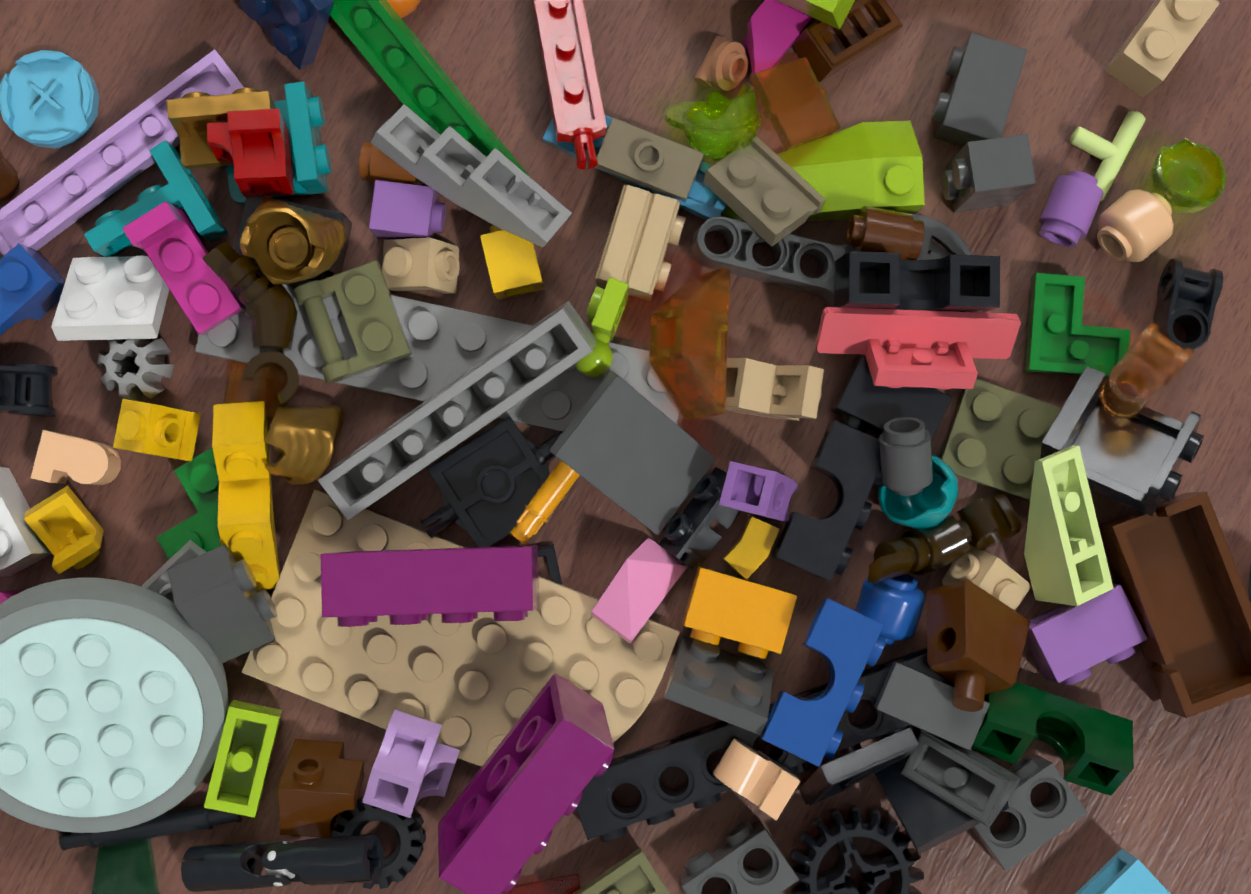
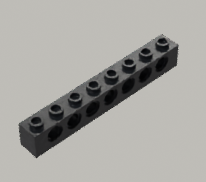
(689, 751)

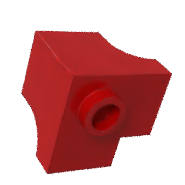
(257, 148)

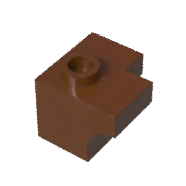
(317, 787)

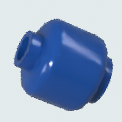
(893, 603)

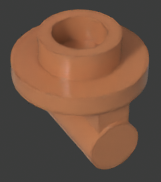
(723, 65)

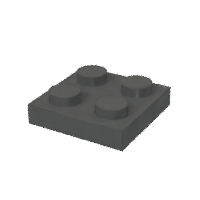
(721, 684)

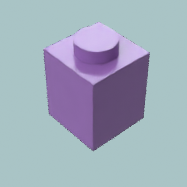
(406, 211)

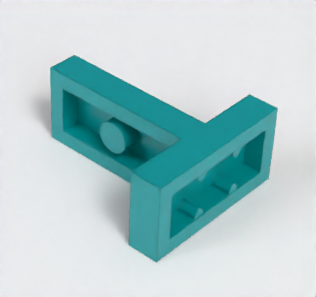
(181, 191)

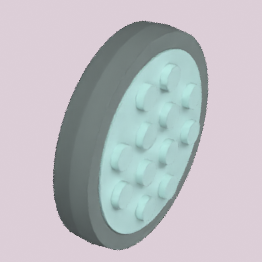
(103, 705)

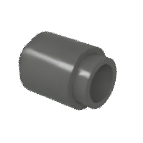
(906, 456)

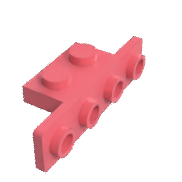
(918, 345)

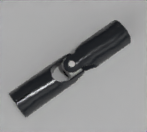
(306, 861)

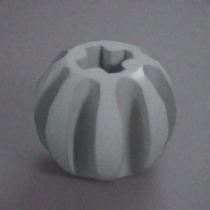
(121, 371)

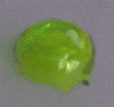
(1188, 176)

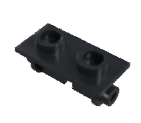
(689, 532)

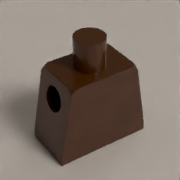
(973, 642)

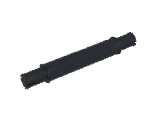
(169, 823)

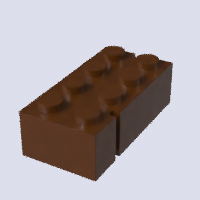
(1186, 601)

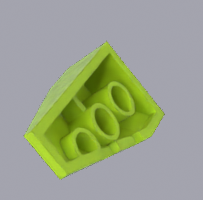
(860, 167)

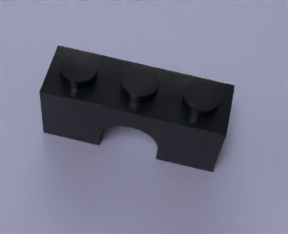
(940, 284)
(853, 465)

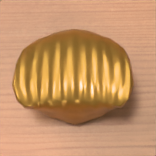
(291, 241)
(305, 439)

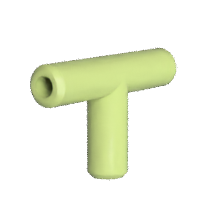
(1110, 153)

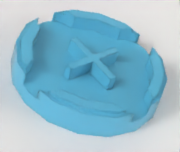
(49, 99)

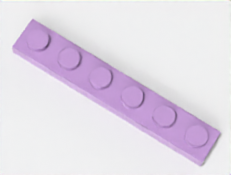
(106, 161)

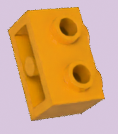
(739, 612)

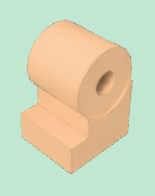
(73, 456)
(757, 777)

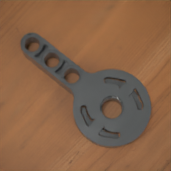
(787, 253)

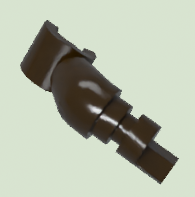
(270, 313)
(933, 548)

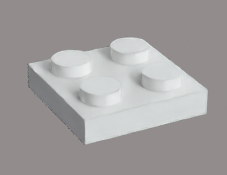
(110, 300)

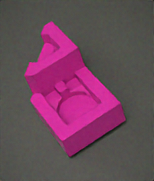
(772, 32)

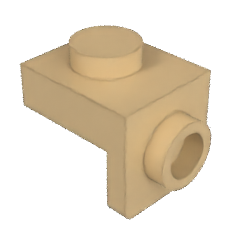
(420, 265)
(990, 575)

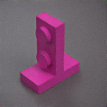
(177, 255)

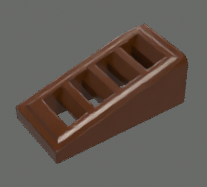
(824, 51)

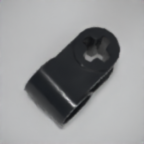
(1188, 299)
(27, 390)

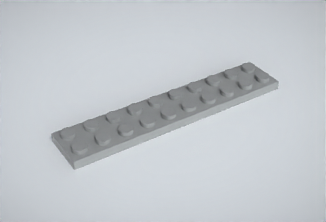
(443, 348)

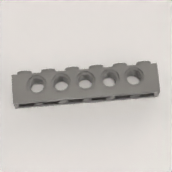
(459, 410)

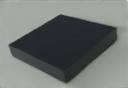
(923, 814)

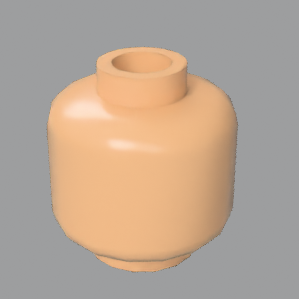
(1135, 225)

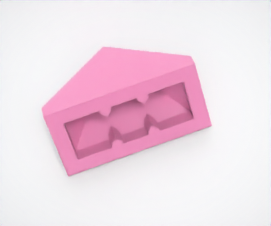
(638, 589)

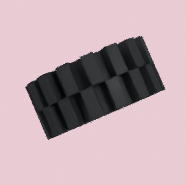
(408, 833)

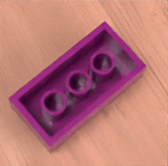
(429, 581)
(524, 789)

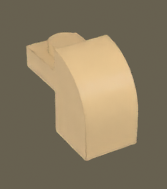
(772, 390)

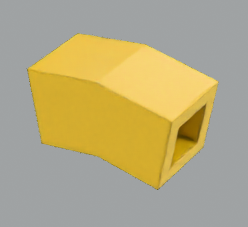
(752, 547)

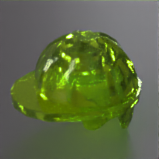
(718, 124)

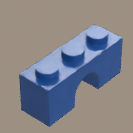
(27, 286)
(847, 644)

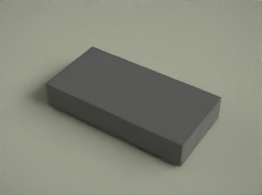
(928, 706)

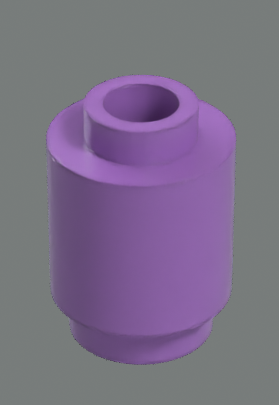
(1070, 208)

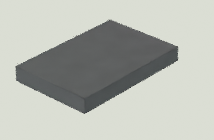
(633, 453)

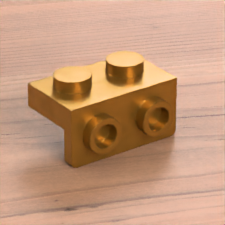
(196, 109)

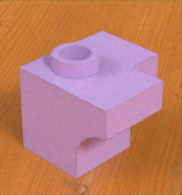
(409, 765)

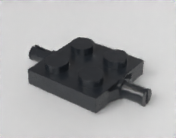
(490, 483)

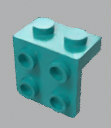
(310, 159)

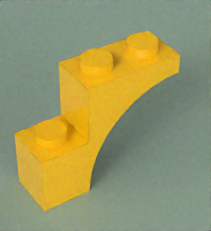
(246, 488)

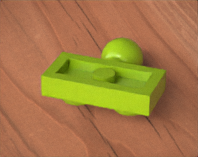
(604, 314)

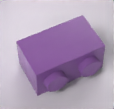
(1078, 637)

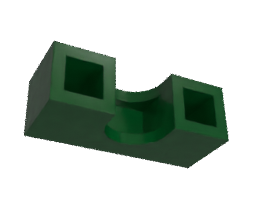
(1090, 741)

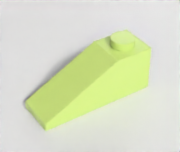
(1063, 533)

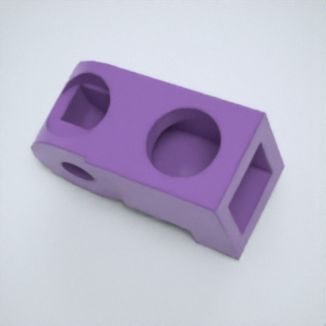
(757, 491)

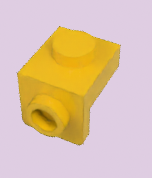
(66, 530)

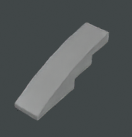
(481, 184)

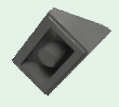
(960, 777)

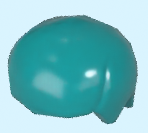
(929, 505)

